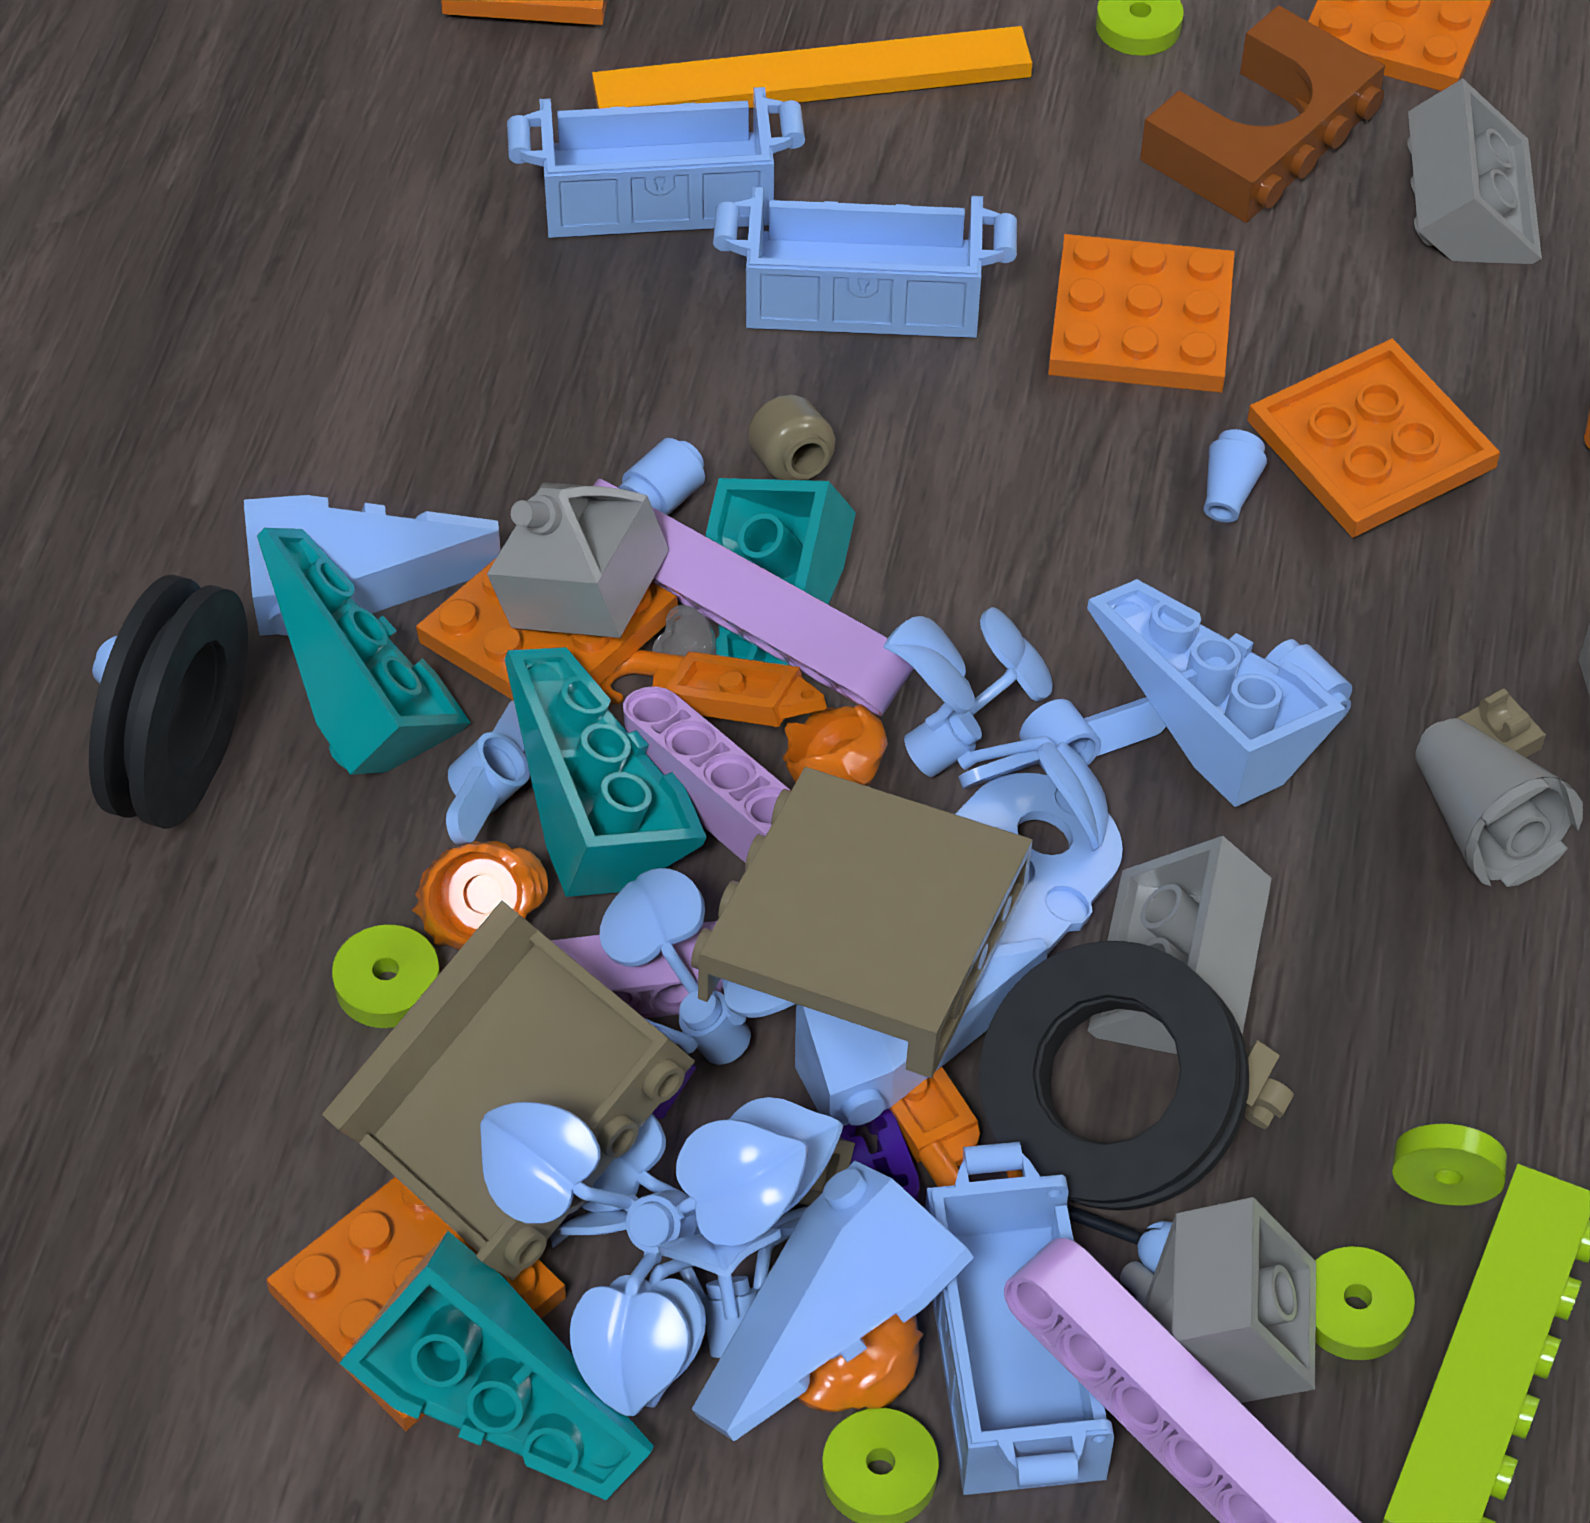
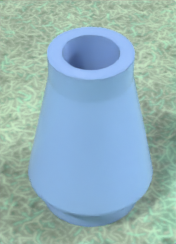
(1233, 471)

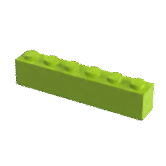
(1495, 1353)

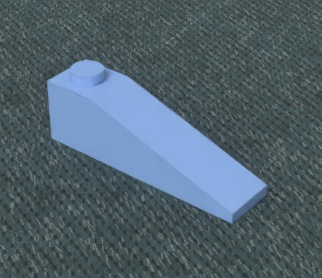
(379, 553)
(1225, 706)
(862, 1072)
(843, 1272)

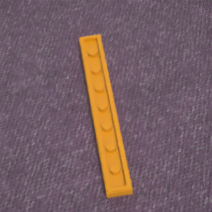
(824, 71)

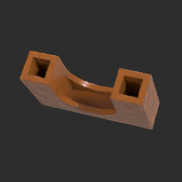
(1252, 165)

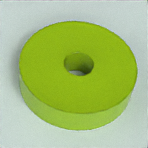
(1139, 25)
(379, 951)
(1449, 1164)
(1380, 1284)
(886, 1437)

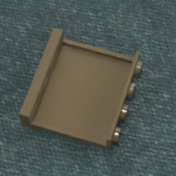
(867, 911)
(492, 1031)

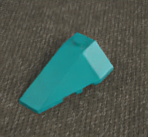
(789, 530)
(358, 683)
(595, 788)
(483, 1361)

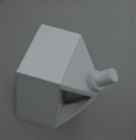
(578, 559)
(1235, 1298)

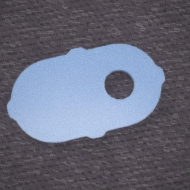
(1058, 885)

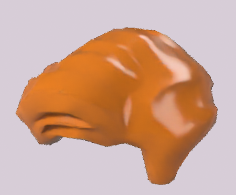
(837, 742)
(470, 882)
(871, 1377)

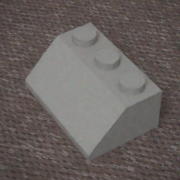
(1472, 180)
(1204, 911)

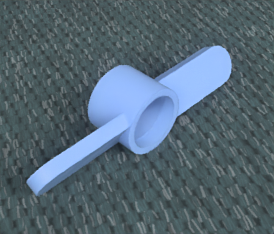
(1087, 735)
(486, 777)

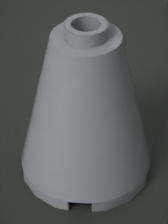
(1497, 802)

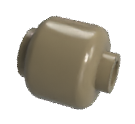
(791, 438)

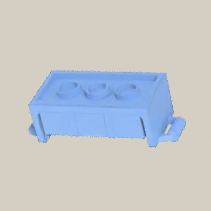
(653, 163)
(864, 265)
(1010, 1401)

